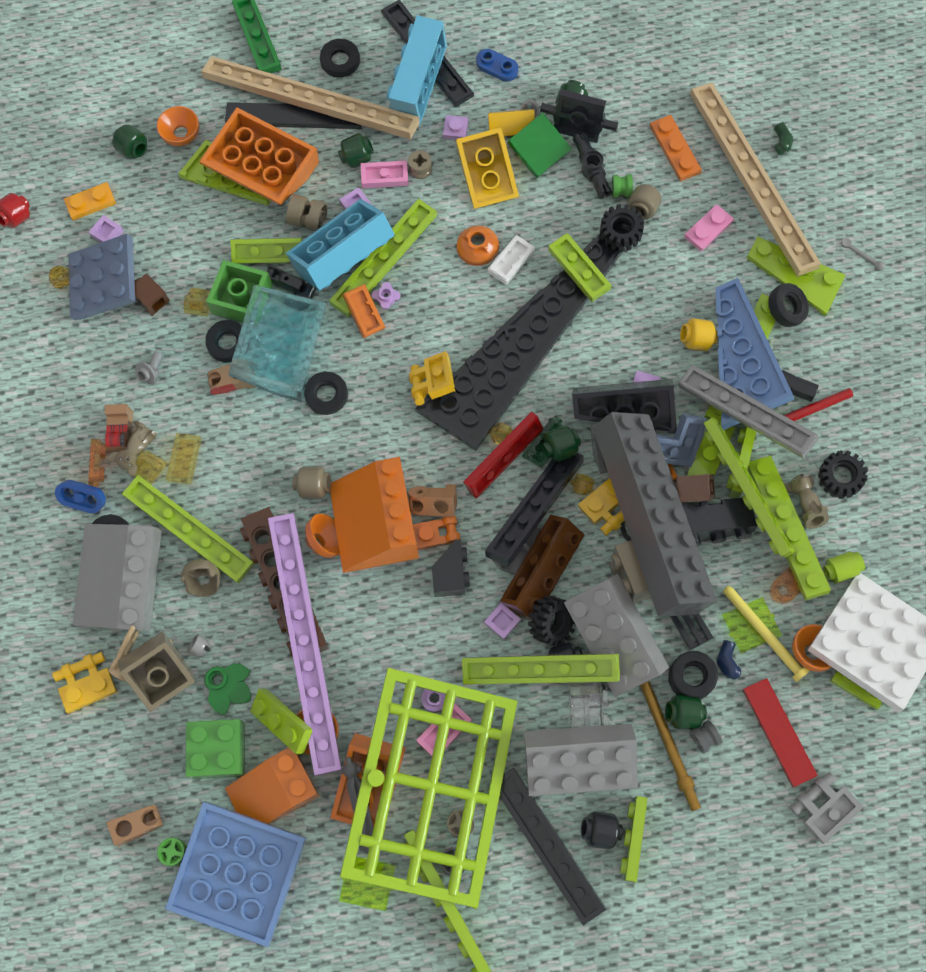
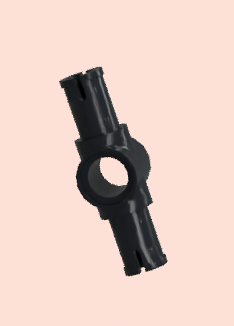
(594, 174)

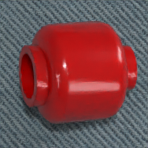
(13, 210)

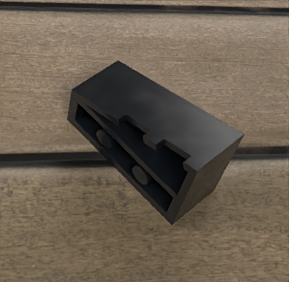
(720, 520)

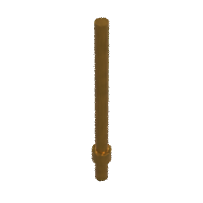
(684, 781)

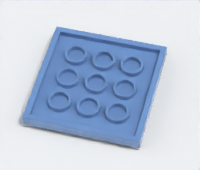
(236, 873)

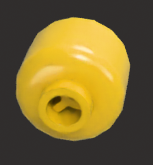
(698, 334)

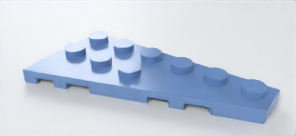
(745, 352)

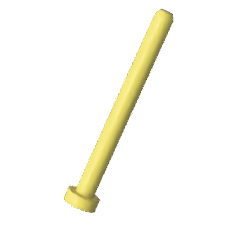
(766, 634)

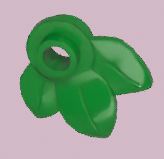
(230, 690)

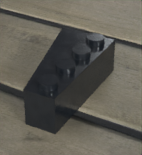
(642, 397)

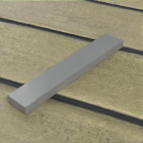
(748, 411)

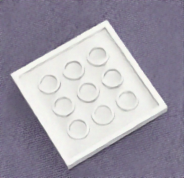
(875, 642)

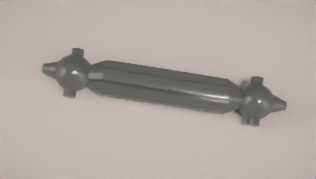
(351, 771)

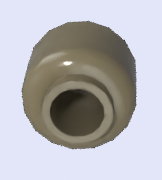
(646, 200)
(312, 482)

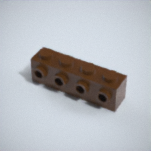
(542, 565)

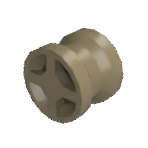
(424, 168)
(454, 821)

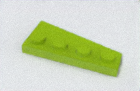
(199, 174)
(818, 285)

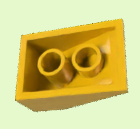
(487, 167)

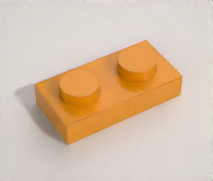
(89, 201)

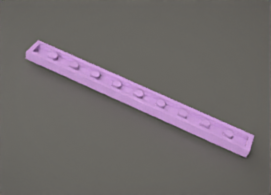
(304, 644)

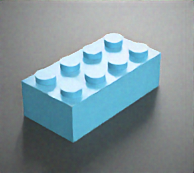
(418, 67)
(340, 244)

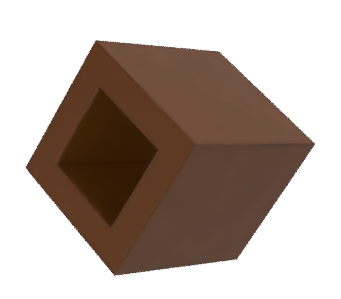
(150, 294)

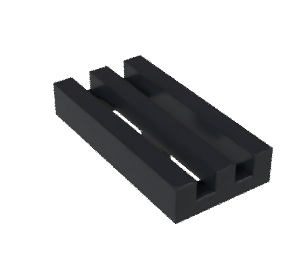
(699, 640)

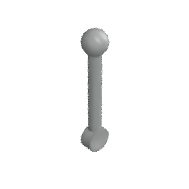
(879, 265)

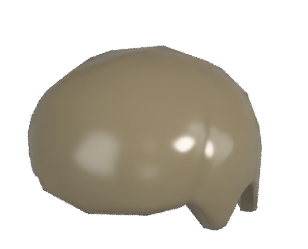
(197, 568)

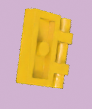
(438, 378)
(599, 505)
(88, 689)

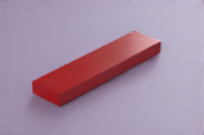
(503, 455)
(779, 733)

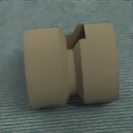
(306, 213)

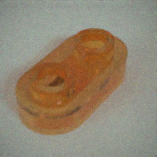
(97, 452)
(788, 581)

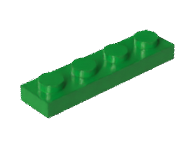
(256, 35)

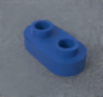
(496, 65)
(81, 497)

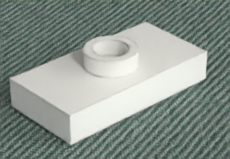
(511, 260)

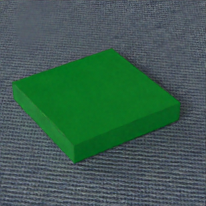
(539, 145)

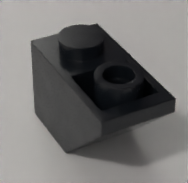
(448, 572)

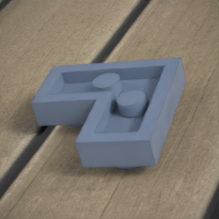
(686, 441)

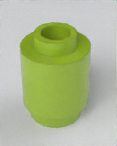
(844, 566)

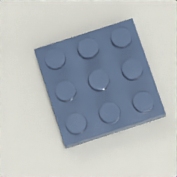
(101, 277)

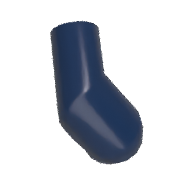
(725, 661)

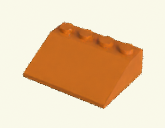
(261, 157)
(373, 516)

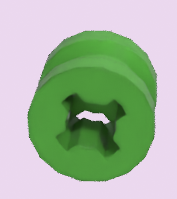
(622, 186)
(167, 850)

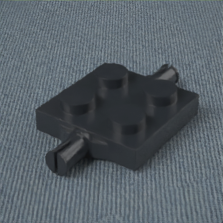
(579, 114)

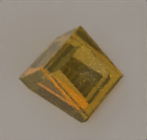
(196, 303)
(149, 466)

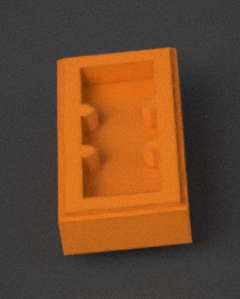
(363, 311)

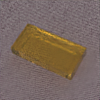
(183, 458)

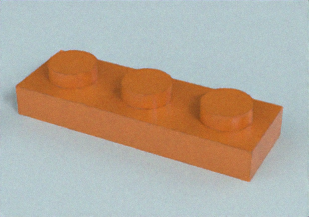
(675, 148)

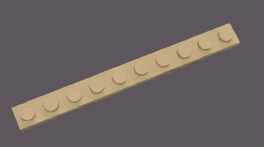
(311, 97)
(755, 180)

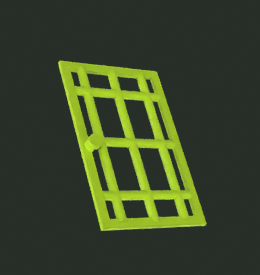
(375, 778)

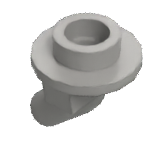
(149, 372)

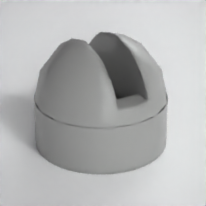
(534, 106)
(197, 646)

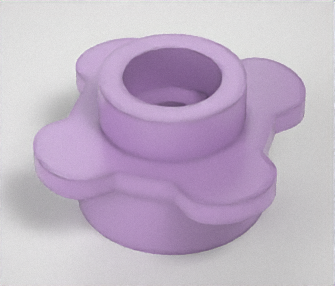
(386, 302)

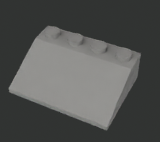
(117, 576)

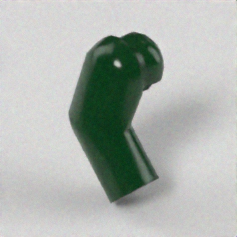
(786, 139)

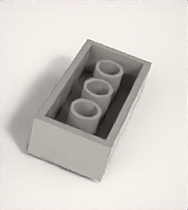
(613, 626)
(581, 759)

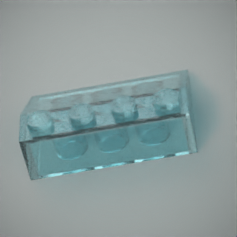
(278, 342)

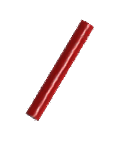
(820, 405)

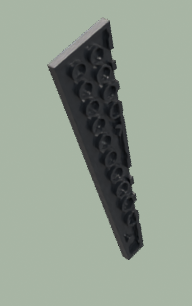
(509, 358)

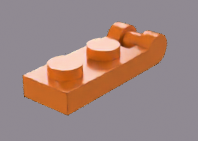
(428, 534)

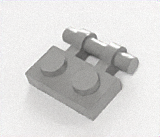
(830, 815)

